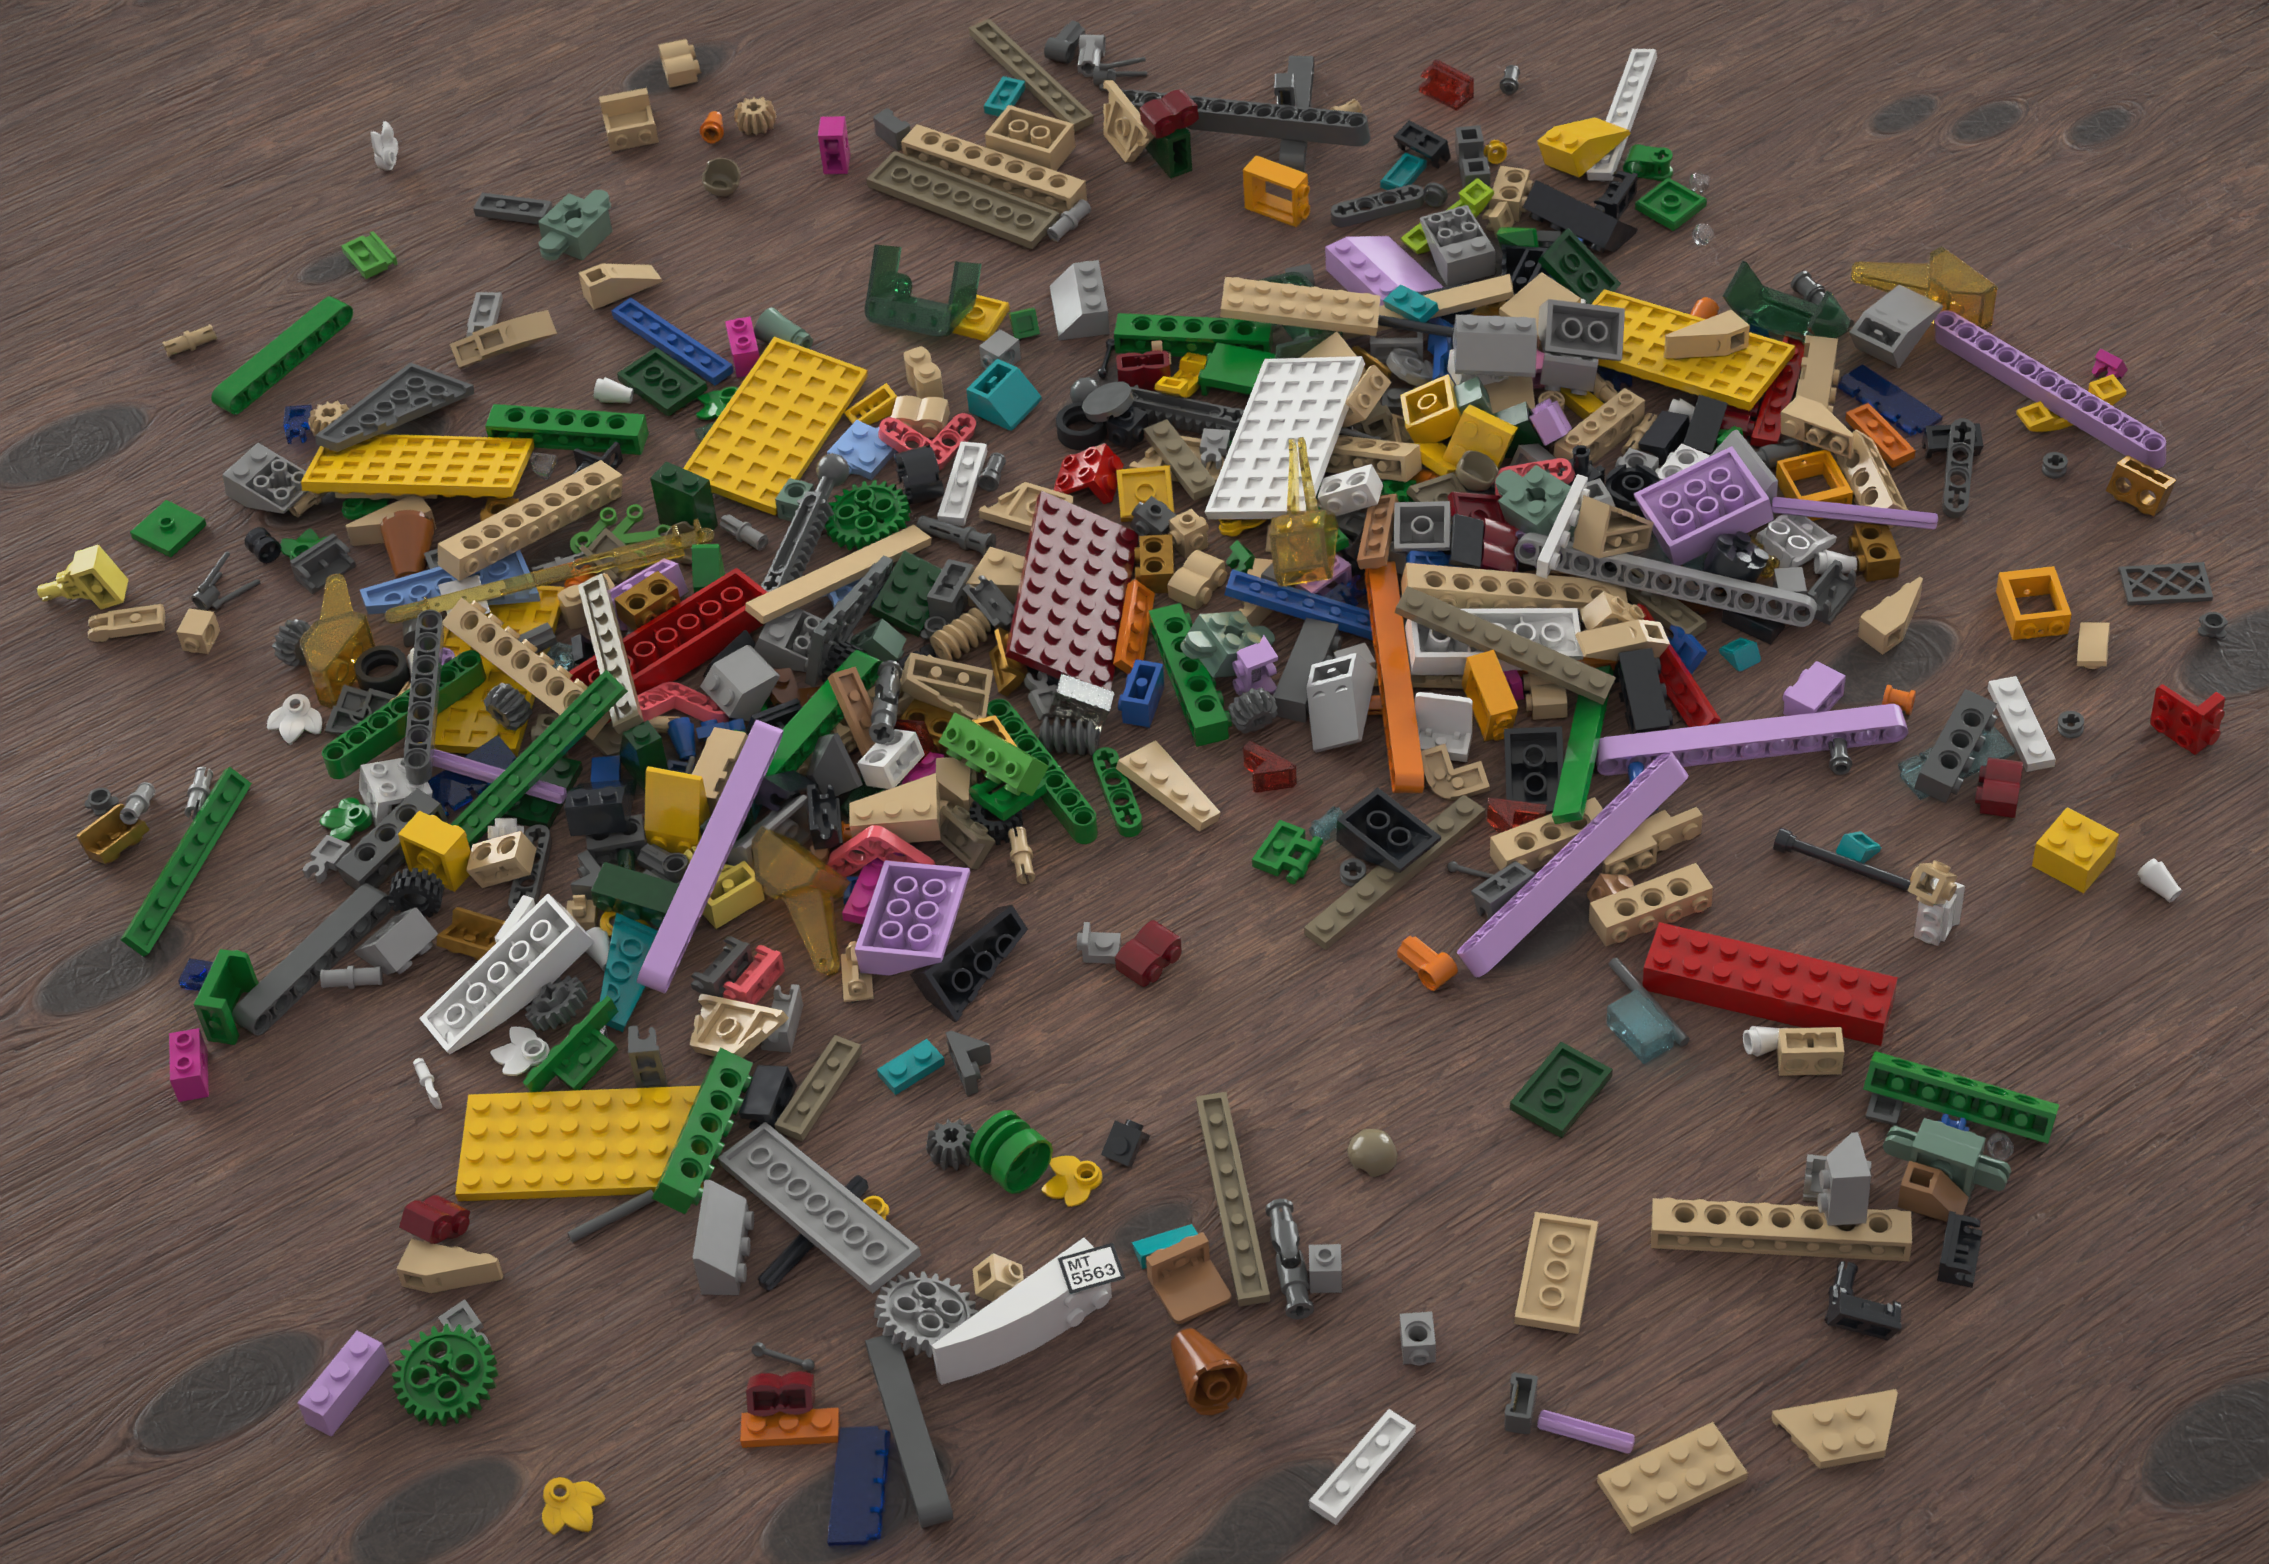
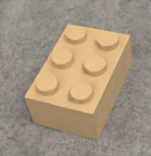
(1031, 137)

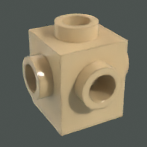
(1188, 532)
(1923, 883)
(996, 1277)

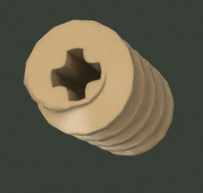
(960, 633)

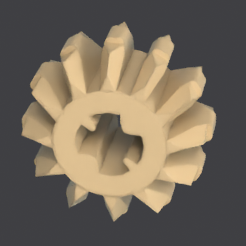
(755, 116)
(325, 415)

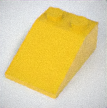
(1580, 144)
(674, 809)

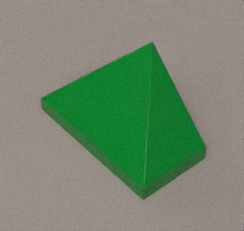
(1517, 236)

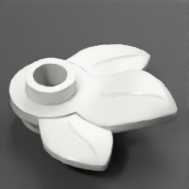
(385, 147)
(293, 721)
(522, 1052)

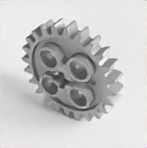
(921, 1310)

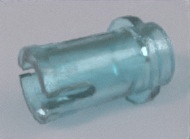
(1326, 824)

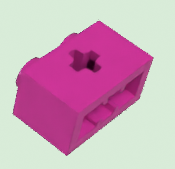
(834, 145)
(742, 345)
(188, 1065)

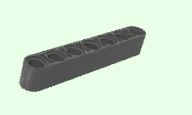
(1292, 151)
(426, 683)
(319, 951)
(909, 1431)

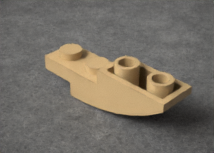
(503, 337)
(1652, 835)

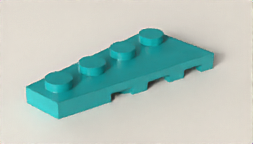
(625, 957)

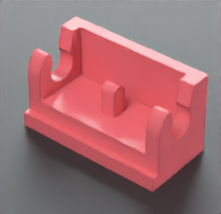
(757, 977)

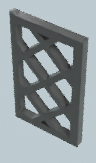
(2154, 597)

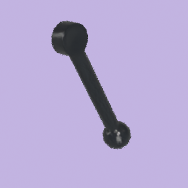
(1102, 372)

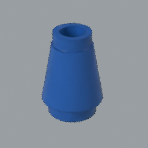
(683, 737)

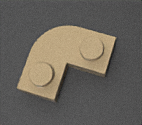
(1451, 782)

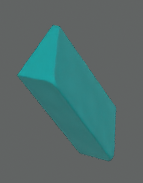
(1147, 1246)

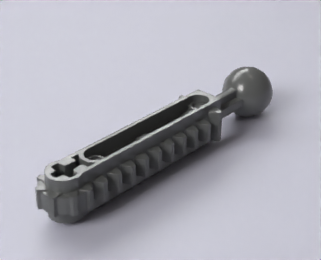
(1179, 411)
(807, 524)

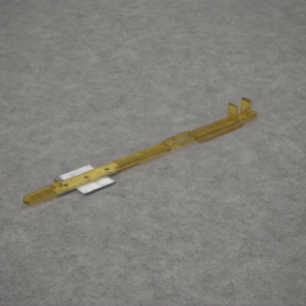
(626, 558)

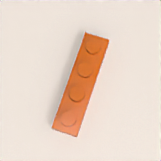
(1133, 626)

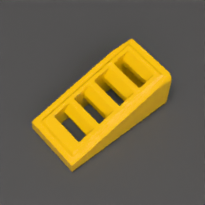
(880, 402)

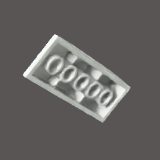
(1440, 655)
(508, 975)
(1017, 1322)

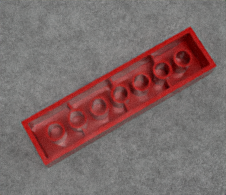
(685, 633)
(1769, 983)

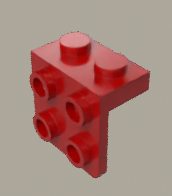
(1090, 469)
(2186, 723)

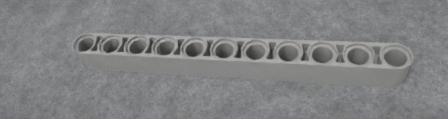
(1679, 577)

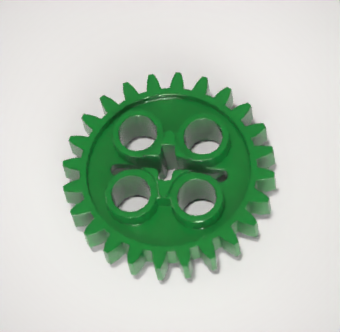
(867, 514)
(429, 1398)

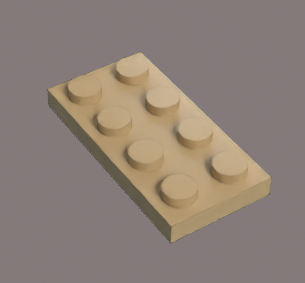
(1556, 1273)
(1672, 1477)

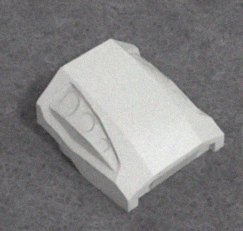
(1794, 539)

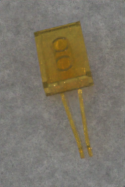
(1942, 280)
(1302, 542)
(335, 642)
(807, 889)

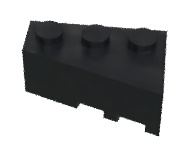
(1521, 264)
(1642, 691)

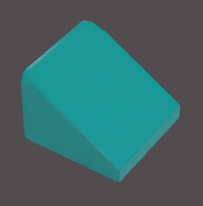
(1741, 653)
(1858, 847)

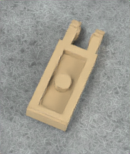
(126, 622)

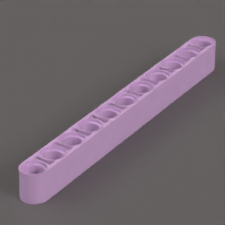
(2050, 388)
(1754, 738)
(710, 857)
(1572, 864)

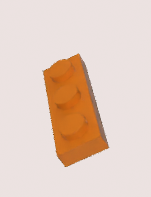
(1889, 442)
(788, 1429)

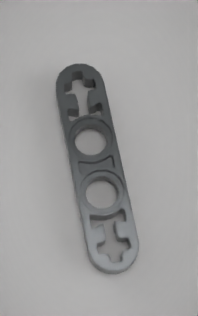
(1343, 215)
(1961, 468)
(538, 869)

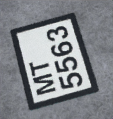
(1091, 1268)

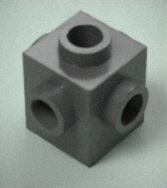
(1151, 518)

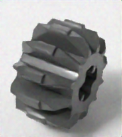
(288, 642)
(507, 706)
(1253, 710)
(950, 1144)

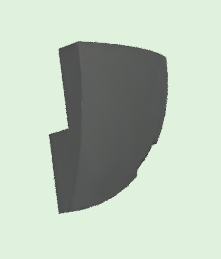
(354, 707)

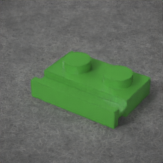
(369, 255)

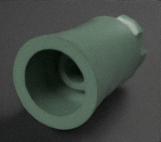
(774, 324)

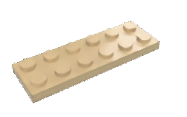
(1300, 306)

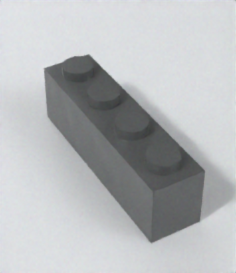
(1314, 645)

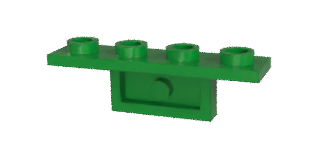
(579, 1053)

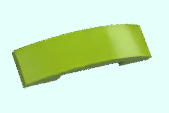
(1474, 195)

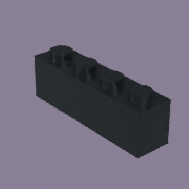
(1582, 219)
(970, 961)

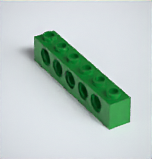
(1188, 334)
(569, 428)
(1189, 677)
(1961, 1097)
(702, 1132)

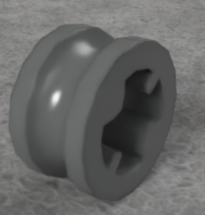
(2054, 471)
(2070, 717)
(1352, 864)

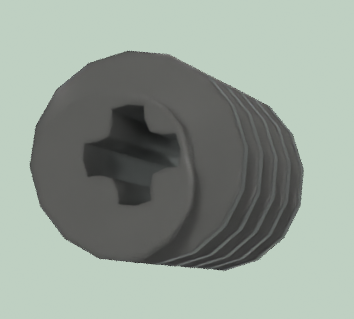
(1069, 737)

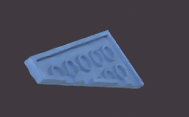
(425, 584)

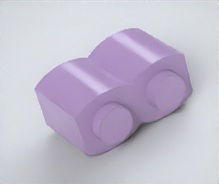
(1549, 421)

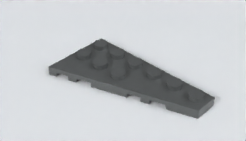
(398, 400)
(844, 619)

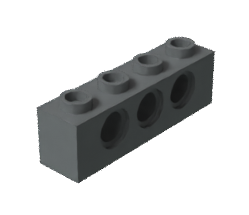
(1934, 777)
(381, 850)

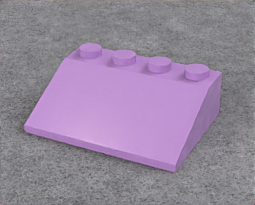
(1375, 266)
(1702, 504)
(910, 917)

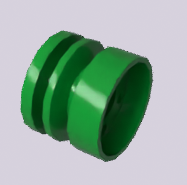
(1010, 1151)

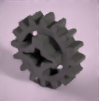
(556, 1003)

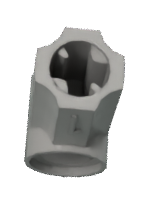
(1090, 53)

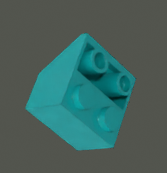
(1002, 395)

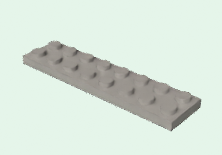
(819, 1207)

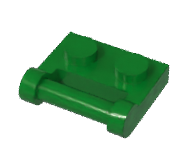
(1003, 802)

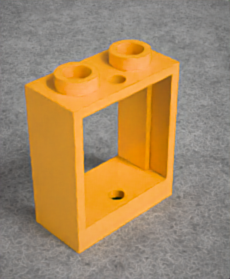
(1269, 205)
(1814, 464)
(2033, 583)
(1491, 695)

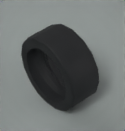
(1078, 439)
(380, 656)

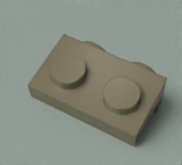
(606, 542)
(965, 837)

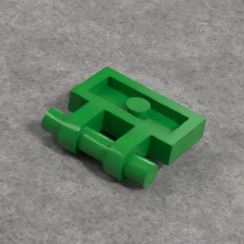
(1279, 848)

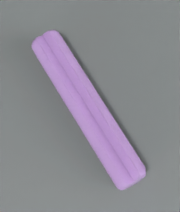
(1586, 1431)

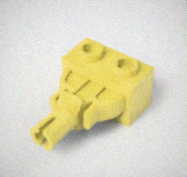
(88, 577)
(733, 893)

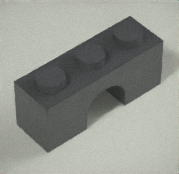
(1470, 155)

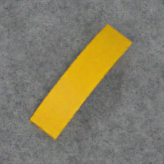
(1185, 380)
(2041, 419)

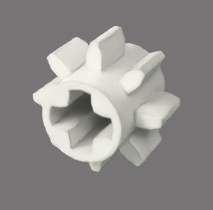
(503, 827)

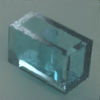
(1640, 1026)

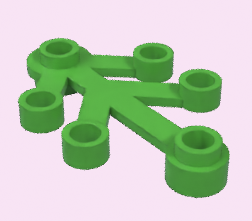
(620, 531)

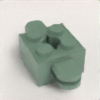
(575, 226)
(1532, 500)
(1219, 637)
(1950, 1150)

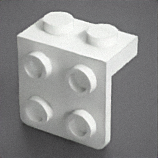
(1445, 721)

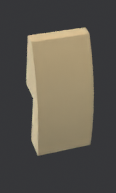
(2093, 645)

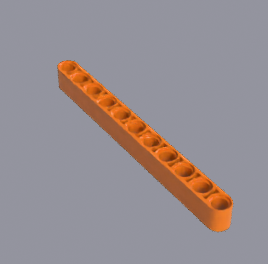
(1394, 680)

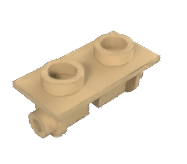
(855, 984)

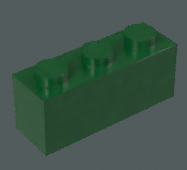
(633, 893)

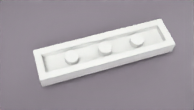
(962, 483)
(1560, 534)
(2021, 724)
(1362, 1467)

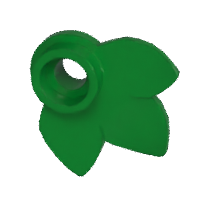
(715, 402)
(359, 507)
(293, 548)
(347, 818)

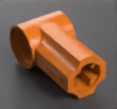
(1431, 967)

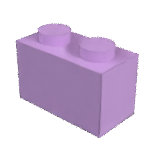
(1815, 691)

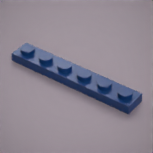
(672, 341)
(1298, 603)

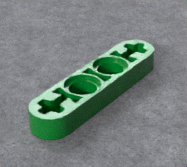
(1116, 792)

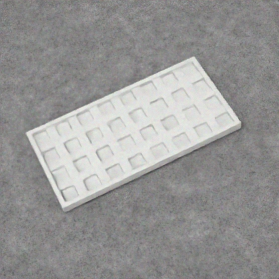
(1286, 403)

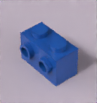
(1142, 693)

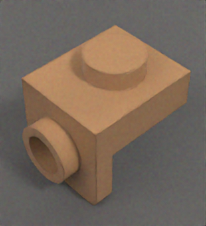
(1607, 885)

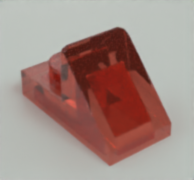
(1268, 769)
(1509, 814)

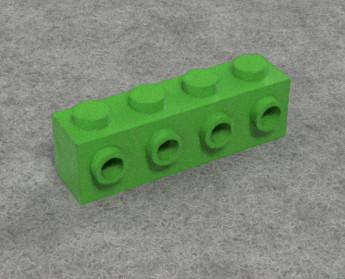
(993, 754)

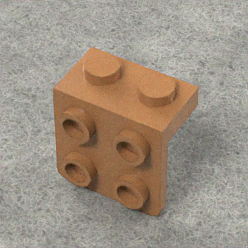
(1187, 1279)

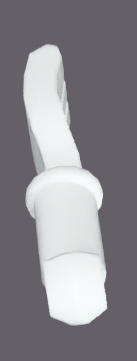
(427, 1080)

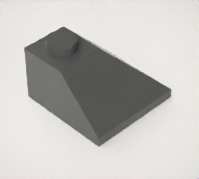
(832, 766)

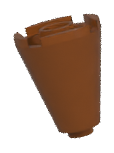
(406, 540)
(1206, 1373)

